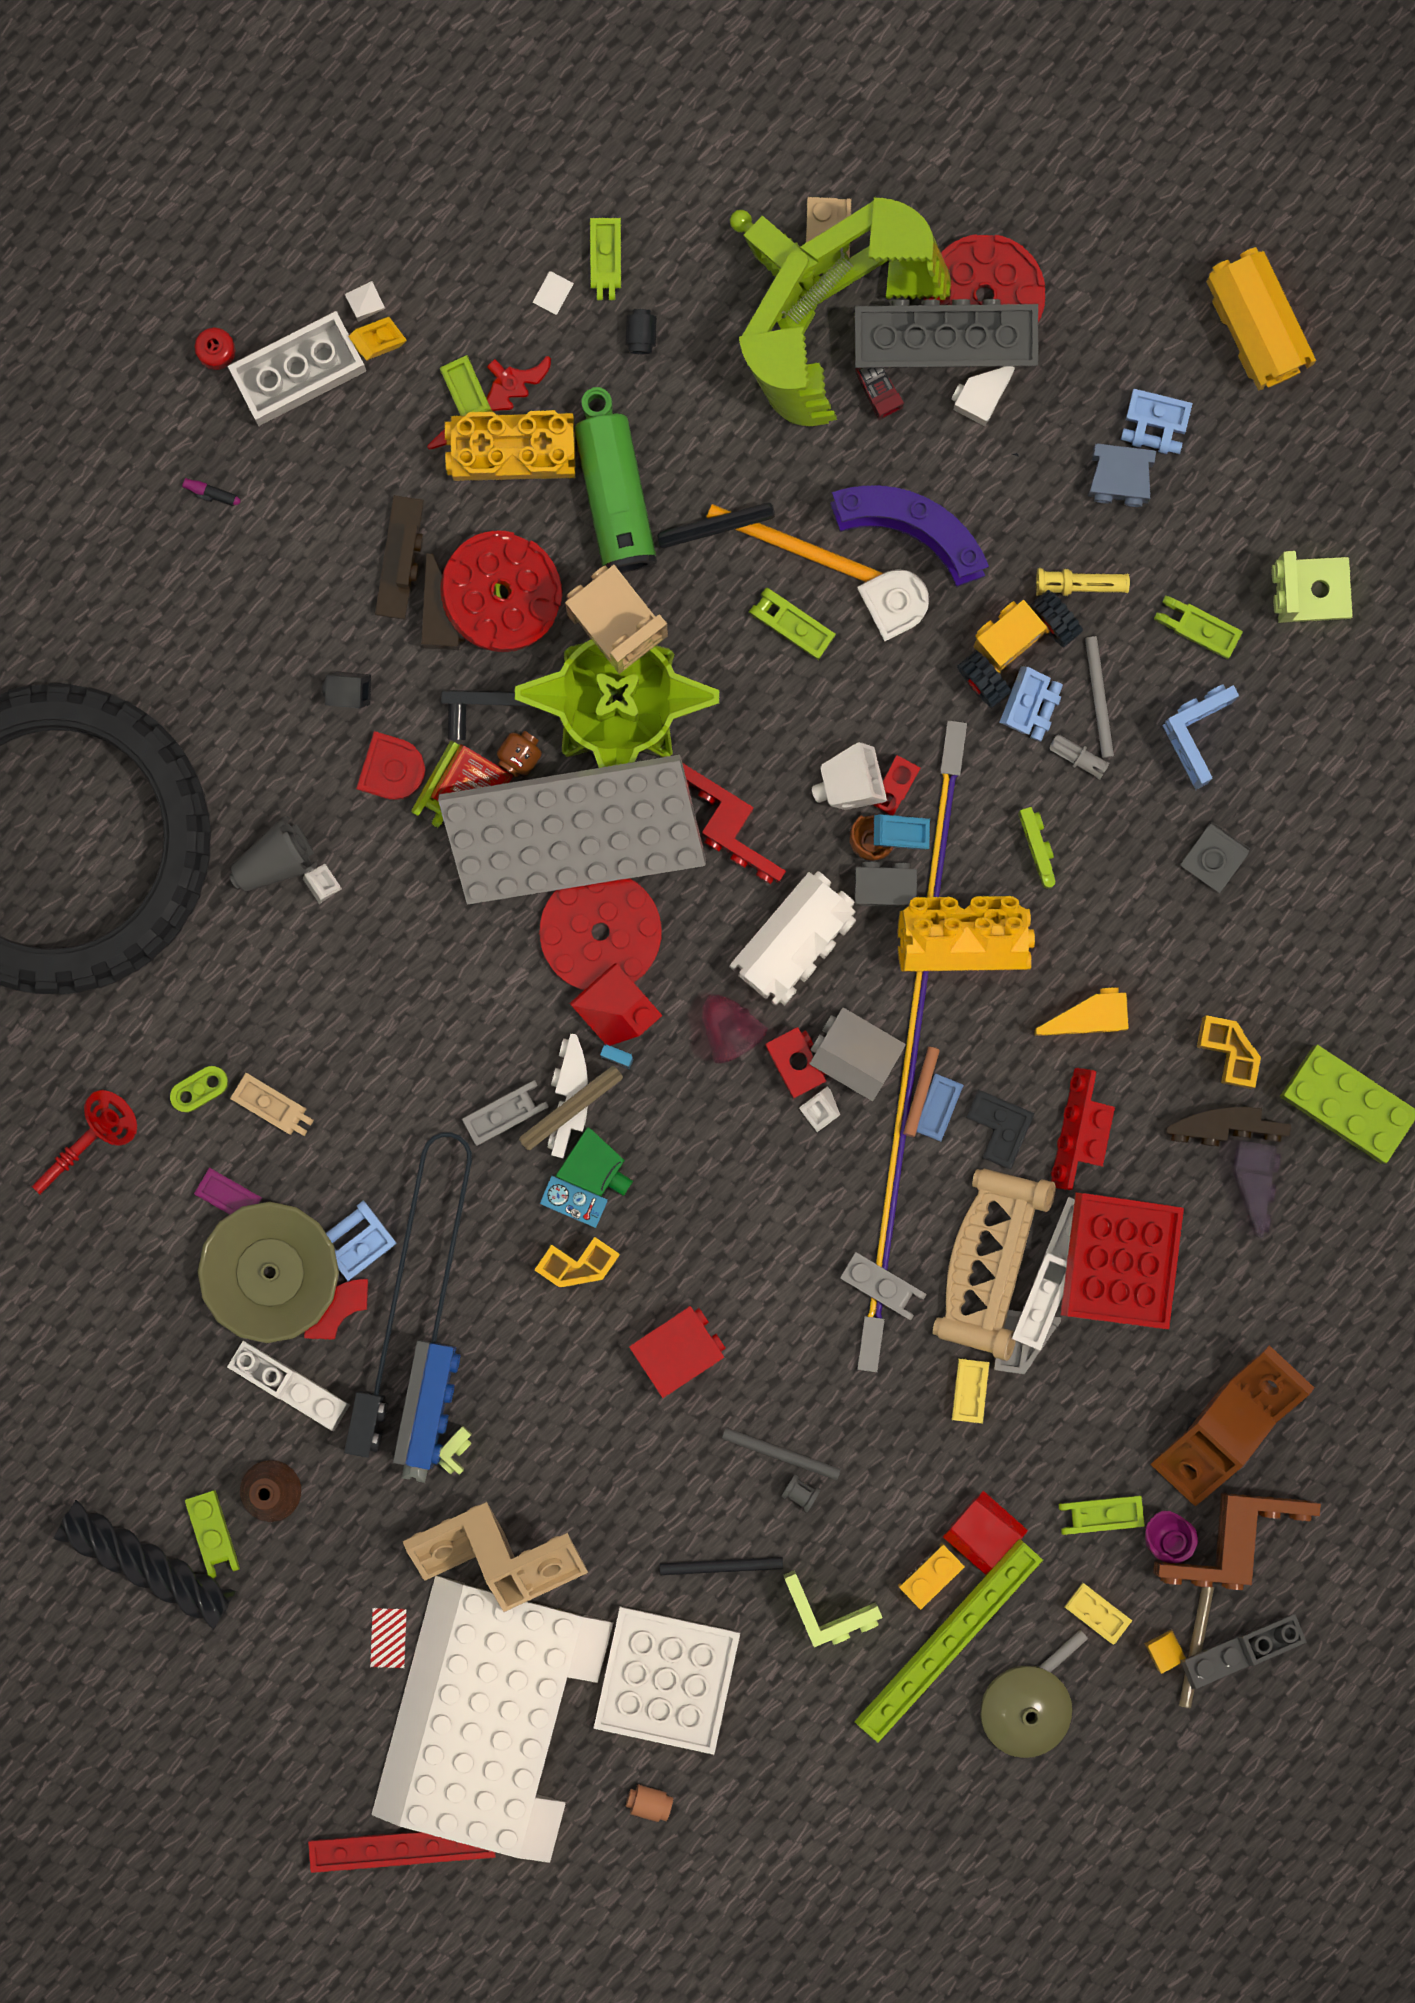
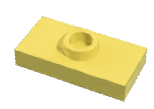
(970, 1391)
(1098, 1613)

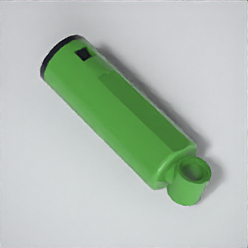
(614, 486)

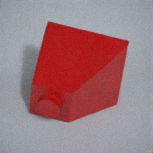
(615, 1007)

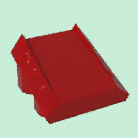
(984, 1532)

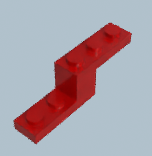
(727, 824)

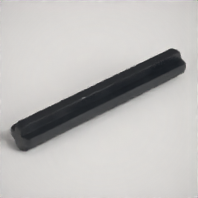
(716, 525)

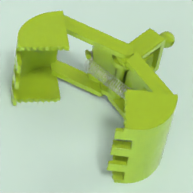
(779, 355)

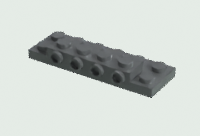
(946, 335)

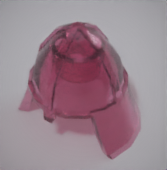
(730, 1028)

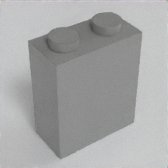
(856, 1053)

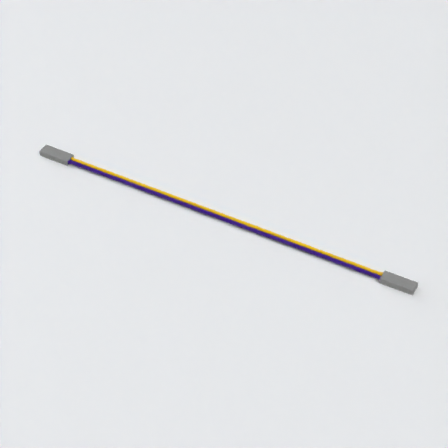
(873, 1327)

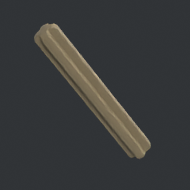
(571, 1108)

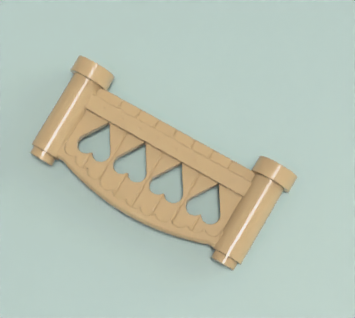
(1019, 1200)

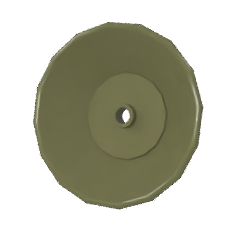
(235, 1277)

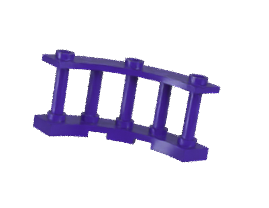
(917, 518)

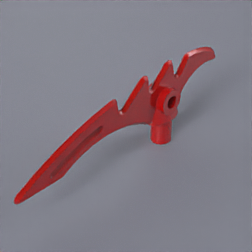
(506, 385)

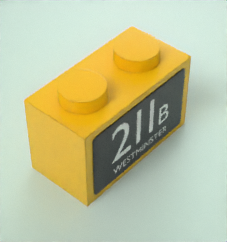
(931, 1576)

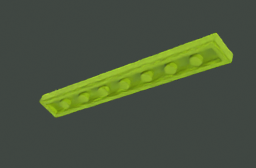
(948, 1640)

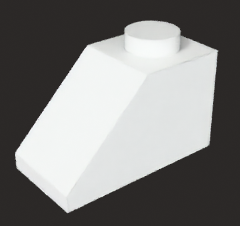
(981, 394)

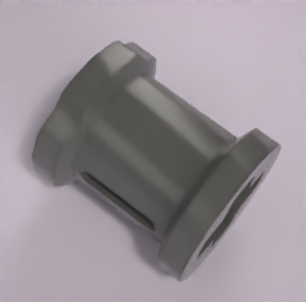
(801, 1493)

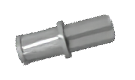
(1079, 756)

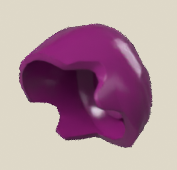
(1170, 1537)

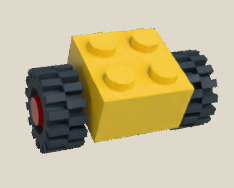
(1009, 637)

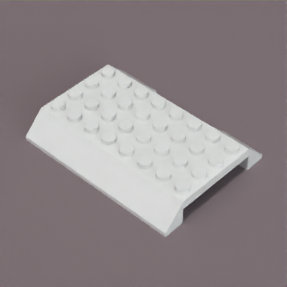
(483, 1720)

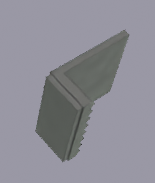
(1215, 857)

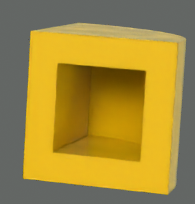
(1165, 1651)

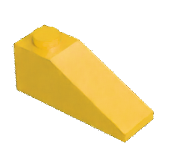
(1097, 1014)

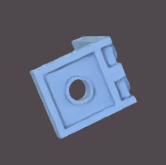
(1181, 739)

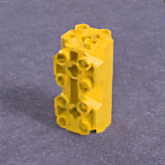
(1259, 319)
(510, 446)
(983, 936)

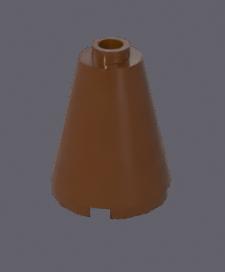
(283, 1488)

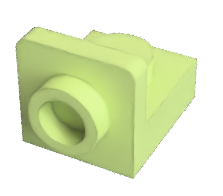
(457, 1444)

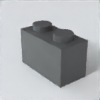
(885, 885)

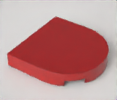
(391, 768)

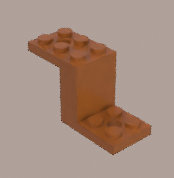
(1232, 1426)
(1236, 1541)

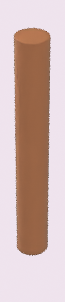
(921, 1092)

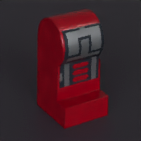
(879, 391)

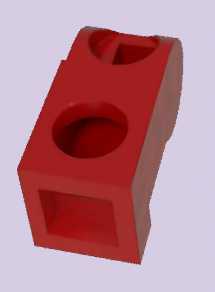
(897, 784)

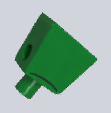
(594, 1166)

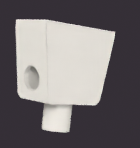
(851, 779)

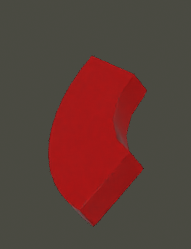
(347, 1299)

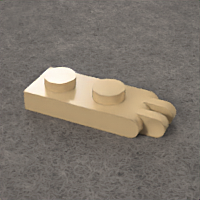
(270, 1105)

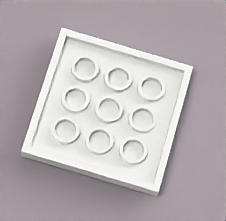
(667, 1680)

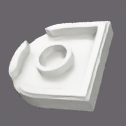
(895, 601)

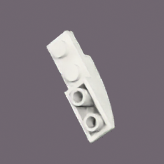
(568, 1082)
(288, 1385)

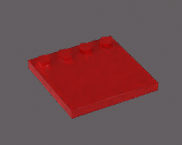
(1122, 1261)

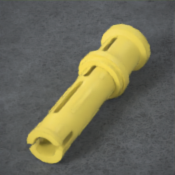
(1066, 582)

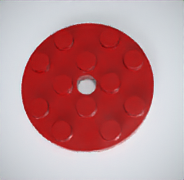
(993, 264)
(485, 617)
(569, 923)

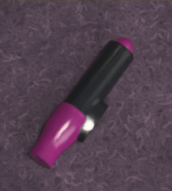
(208, 493)

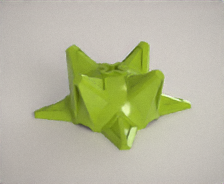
(616, 730)

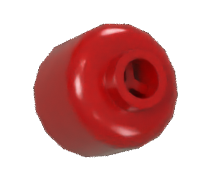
(218, 339)

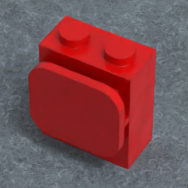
(678, 1351)

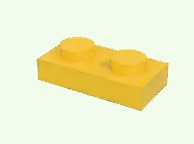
(377, 338)

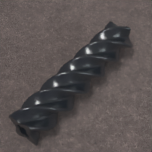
(144, 1564)

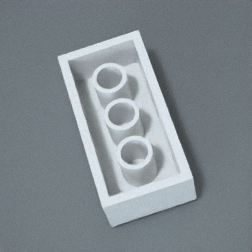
(297, 368)

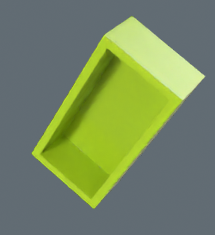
(1349, 1104)

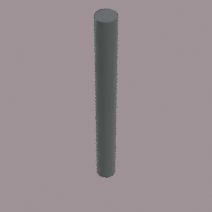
(781, 1454)

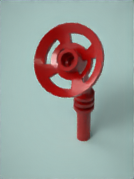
(98, 1126)

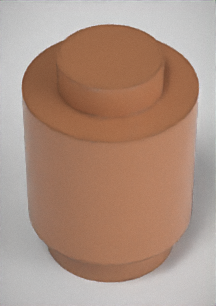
(649, 1803)

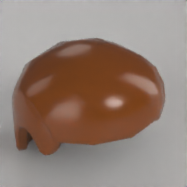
(863, 840)

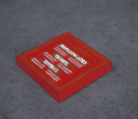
(469, 772)

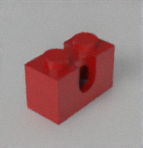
(782, 1049)

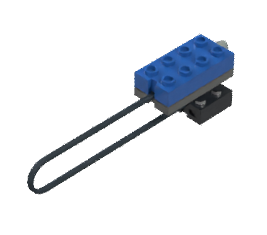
(429, 1377)

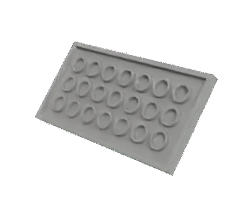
(573, 829)

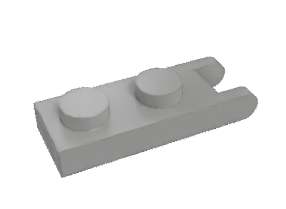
(502, 1114)
(880, 1284)

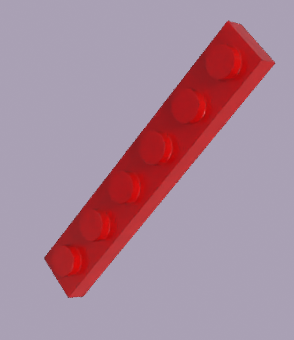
(387, 1851)

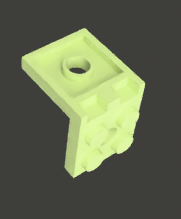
(1294, 583)
(836, 1630)

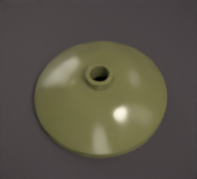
(1012, 1698)

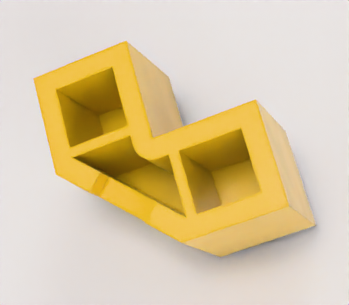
(1241, 1058)
(591, 1266)

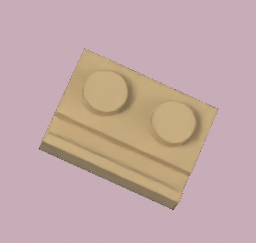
(825, 213)

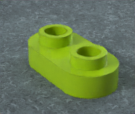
(199, 1088)

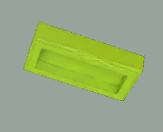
(465, 387)

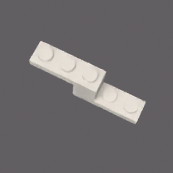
(1047, 1286)

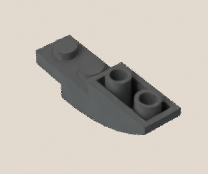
(1243, 1651)

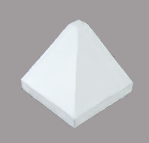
(365, 301)
(820, 1109)

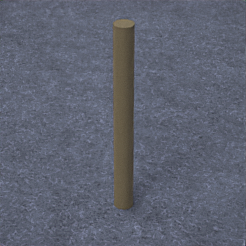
(1197, 1640)

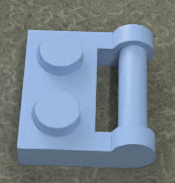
(364, 1247)

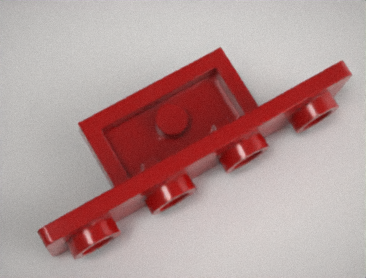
(1083, 1130)

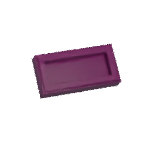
(225, 1193)

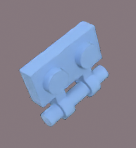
(1158, 412)
(1025, 701)

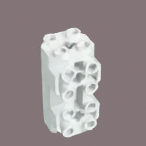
(795, 938)

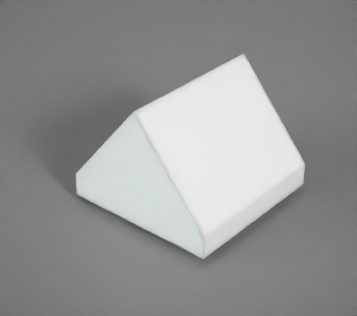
(321, 883)

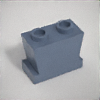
(1121, 474)

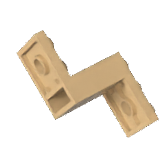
(615, 618)
(508, 1577)

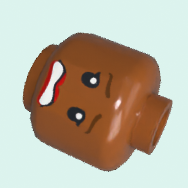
(519, 753)

